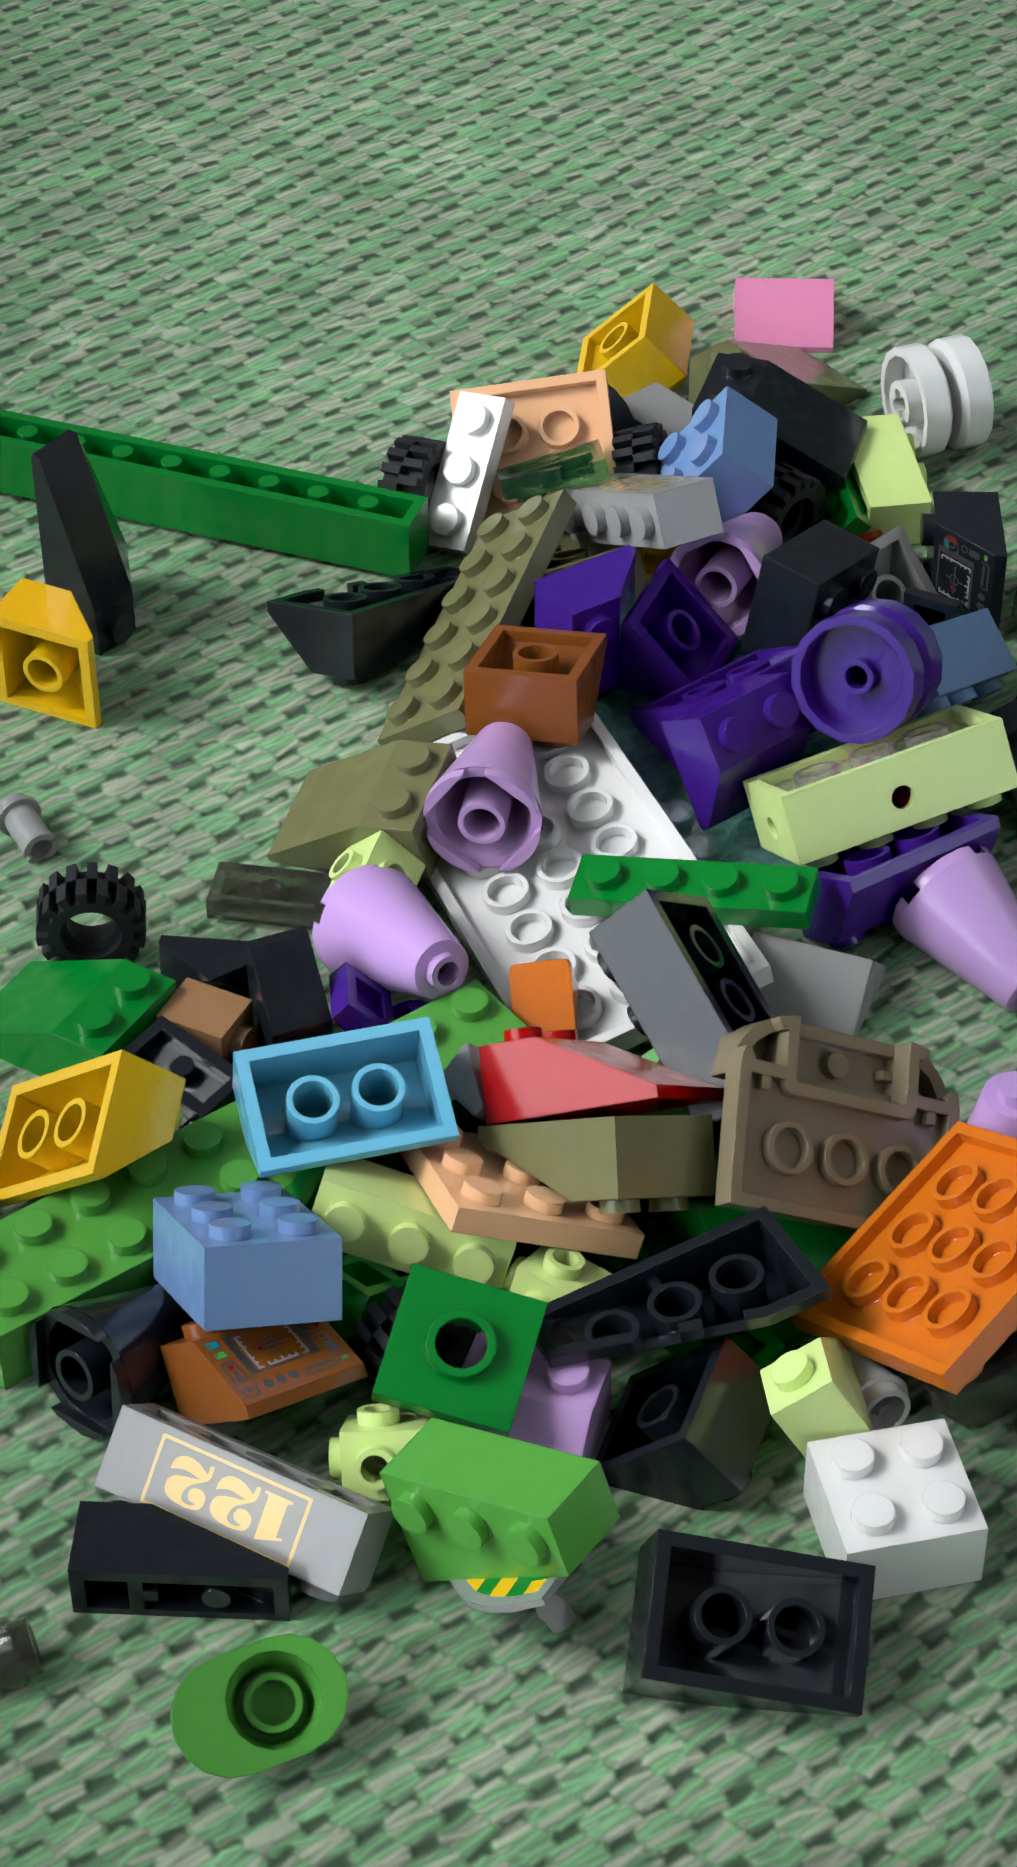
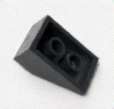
(811, 427)
(748, 1627)

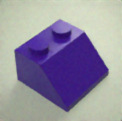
(591, 599)
(735, 738)

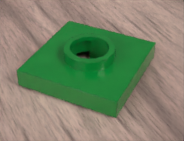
(476, 1396)

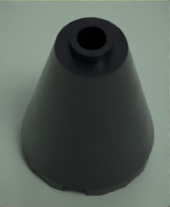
(105, 1354)

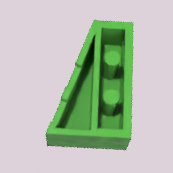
(495, 1504)

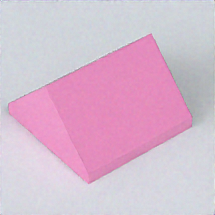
(785, 312)

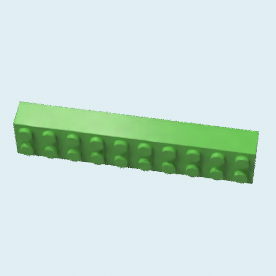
(101, 1232)

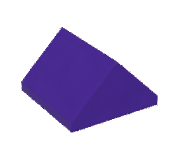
(670, 636)

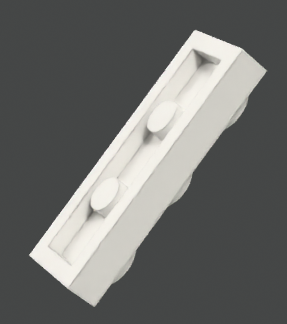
(467, 471)

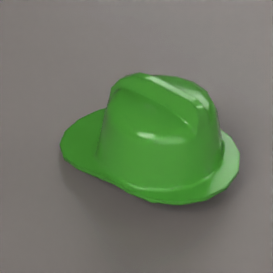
(259, 1706)

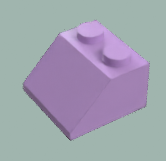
(559, 1404)

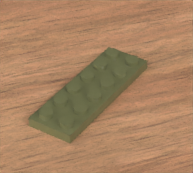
(490, 590)

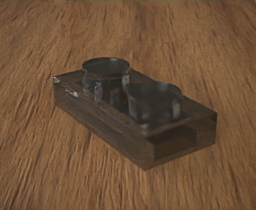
(267, 895)

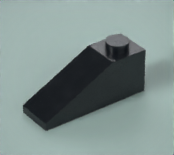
(162, 1565)

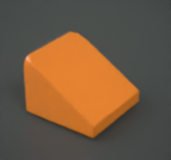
(545, 994)

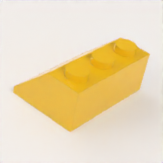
(85, 1124)

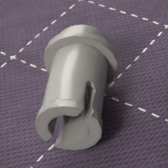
(22, 820)

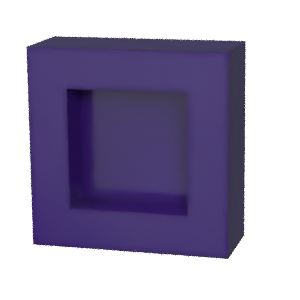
(358, 999)

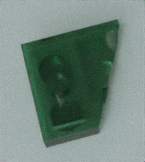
(554, 472)

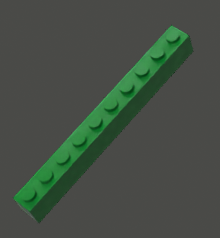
(232, 497)

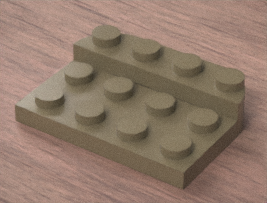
(823, 1120)

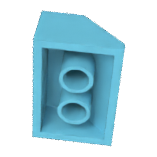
(342, 1097)

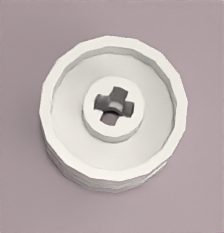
(939, 393)

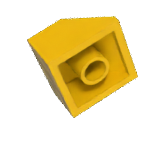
(641, 344)
(47, 654)

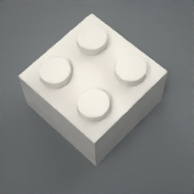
(897, 1505)

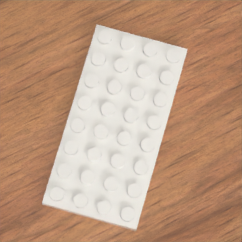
(523, 915)

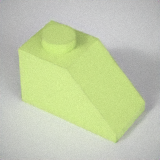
(816, 1393)

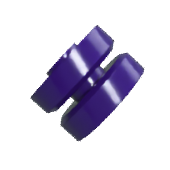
(866, 670)

